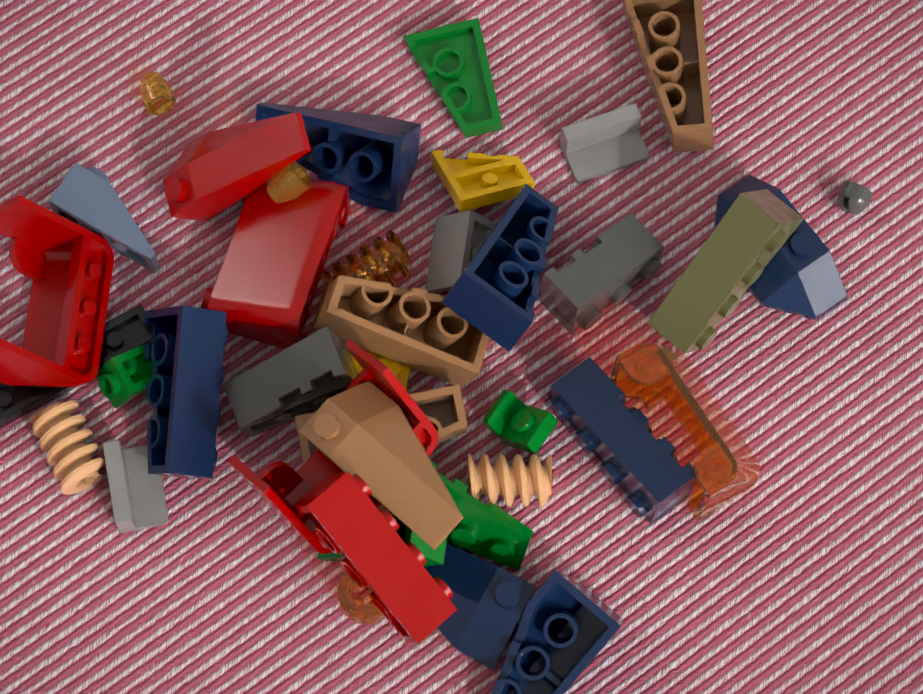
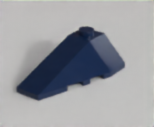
(487, 604)
(556, 638)

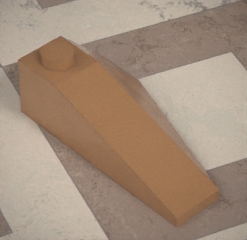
(372, 438)

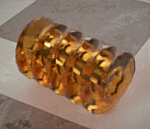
(375, 263)
(355, 608)

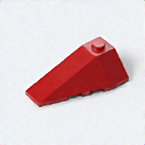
(232, 164)

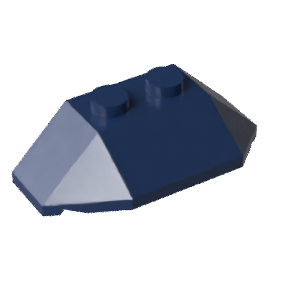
(802, 272)

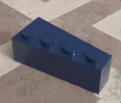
(504, 274)
(184, 389)

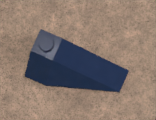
(358, 150)

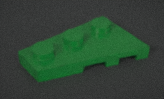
(460, 74)
(487, 528)

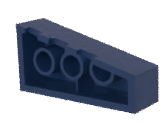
(621, 441)

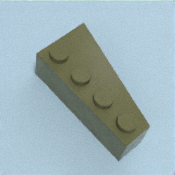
(724, 269)

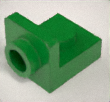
(125, 376)
(518, 423)

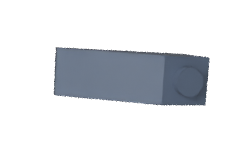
(93, 203)

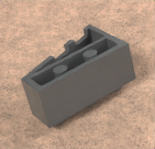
(601, 274)
(291, 382)

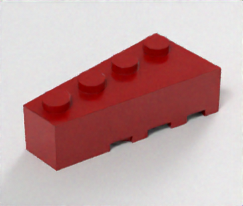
(377, 555)

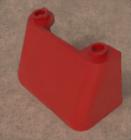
(278, 262)

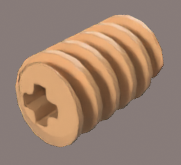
(66, 446)
(510, 480)

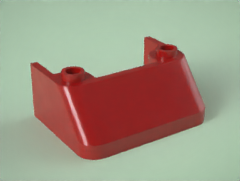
(66, 299)
(283, 486)

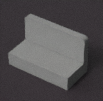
(603, 143)
(453, 247)
(135, 494)

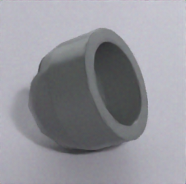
(853, 197)

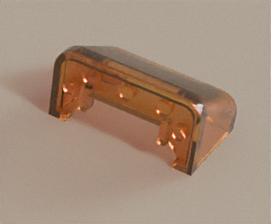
(725, 460)

